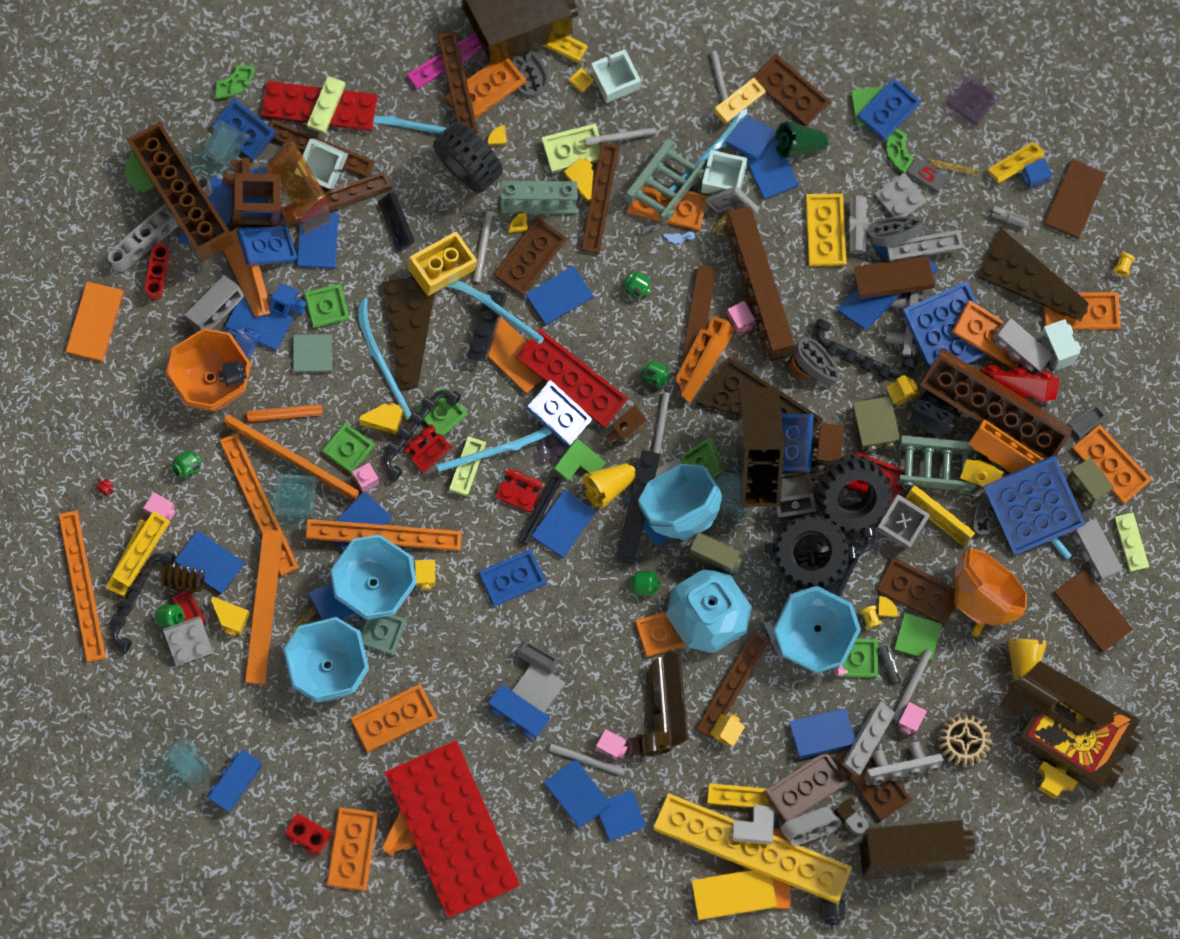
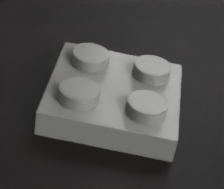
(901, 197)
(188, 640)

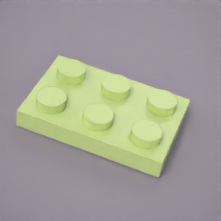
(568, 146)

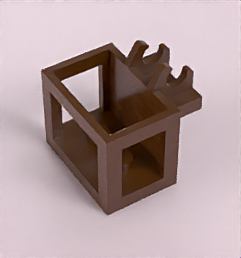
(253, 185)

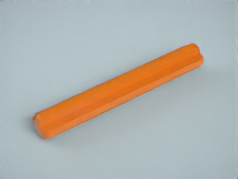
(284, 413)

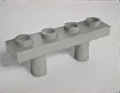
(906, 338)
(897, 771)

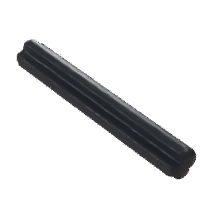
(539, 510)

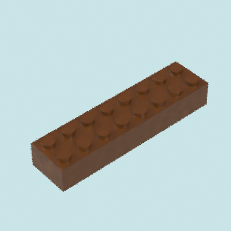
(180, 191)
(759, 284)
(989, 400)

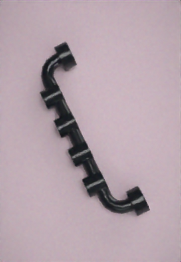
(866, 362)
(416, 420)
(813, 558)
(127, 604)

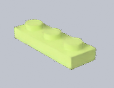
(326, 105)
(466, 473)
(1131, 542)

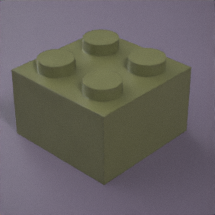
(1089, 483)

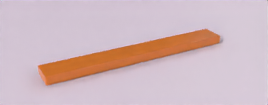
(291, 457)
(256, 497)
(398, 535)
(82, 586)
(264, 607)

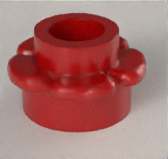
(105, 486)

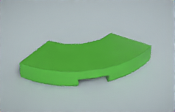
(235, 83)
(897, 151)

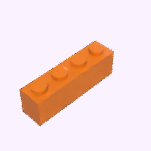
(1002, 448)

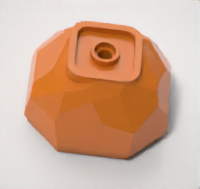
(202, 357)
(987, 590)

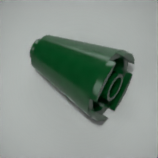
(799, 140)

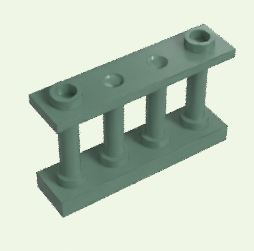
(657, 165)
(539, 197)
(928, 447)

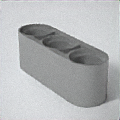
(810, 826)

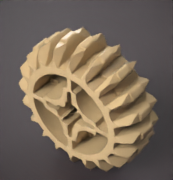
(965, 723)

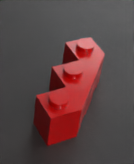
(1041, 386)

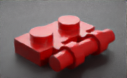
(431, 452)
(518, 496)

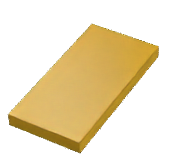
(825, 230)
(733, 894)

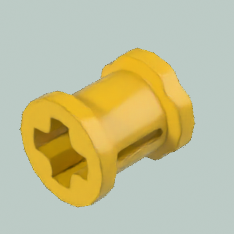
(1123, 264)
(870, 617)

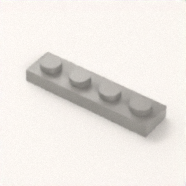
(926, 246)
(868, 738)

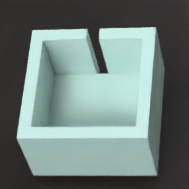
(616, 79)
(324, 162)
(724, 172)
(1060, 339)

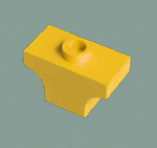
(903, 390)
(980, 472)
(1054, 780)

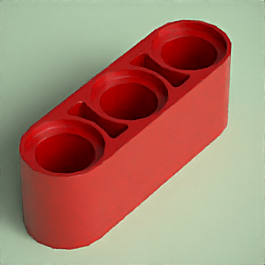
(157, 263)

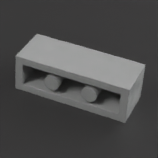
(215, 304)
(1021, 346)
(1097, 551)

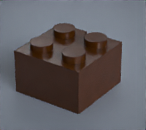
(828, 444)

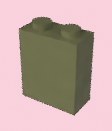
(875, 424)
(715, 555)

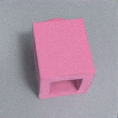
(741, 317)
(365, 477)
(160, 506)
(911, 719)
(611, 745)

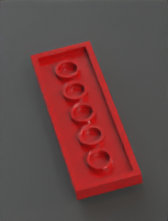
(297, 103)
(577, 380)

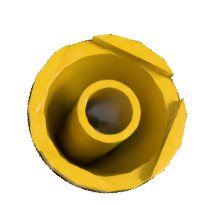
(607, 483)
(1024, 655)

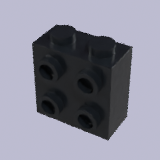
(934, 415)

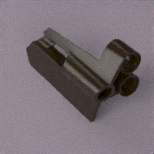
(1045, 687)
(669, 725)

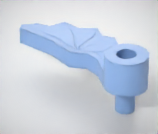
(677, 238)

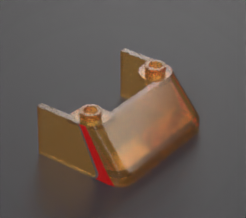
(300, 186)

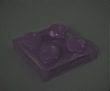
(972, 100)

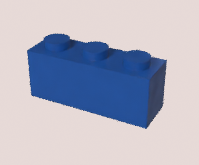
(518, 712)
(234, 781)

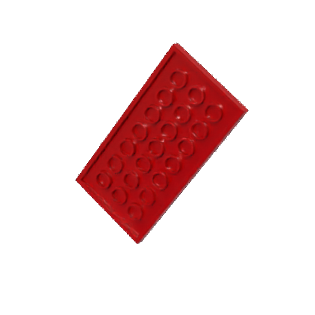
(452, 829)

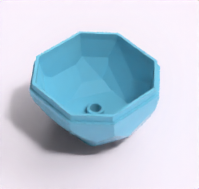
(681, 501)
(370, 560)
(704, 625)
(324, 643)
(816, 649)

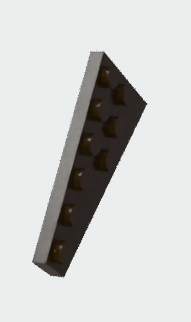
(1021, 273)
(409, 322)
(725, 388)

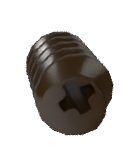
(183, 578)

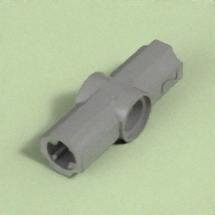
(857, 225)

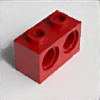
(311, 830)

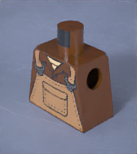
(633, 420)

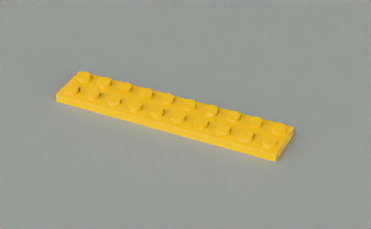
(779, 861)

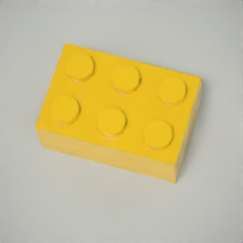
(442, 263)

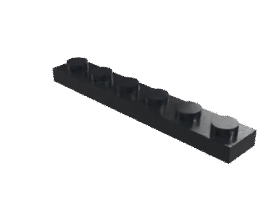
(635, 518)

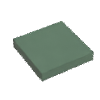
(313, 353)
(383, 633)

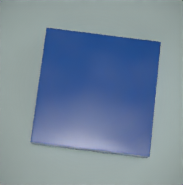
(751, 137)
(327, 605)
(622, 816)

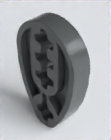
(539, 72)
(894, 230)
(816, 361)
(981, 514)

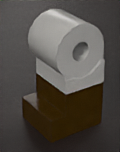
(851, 818)

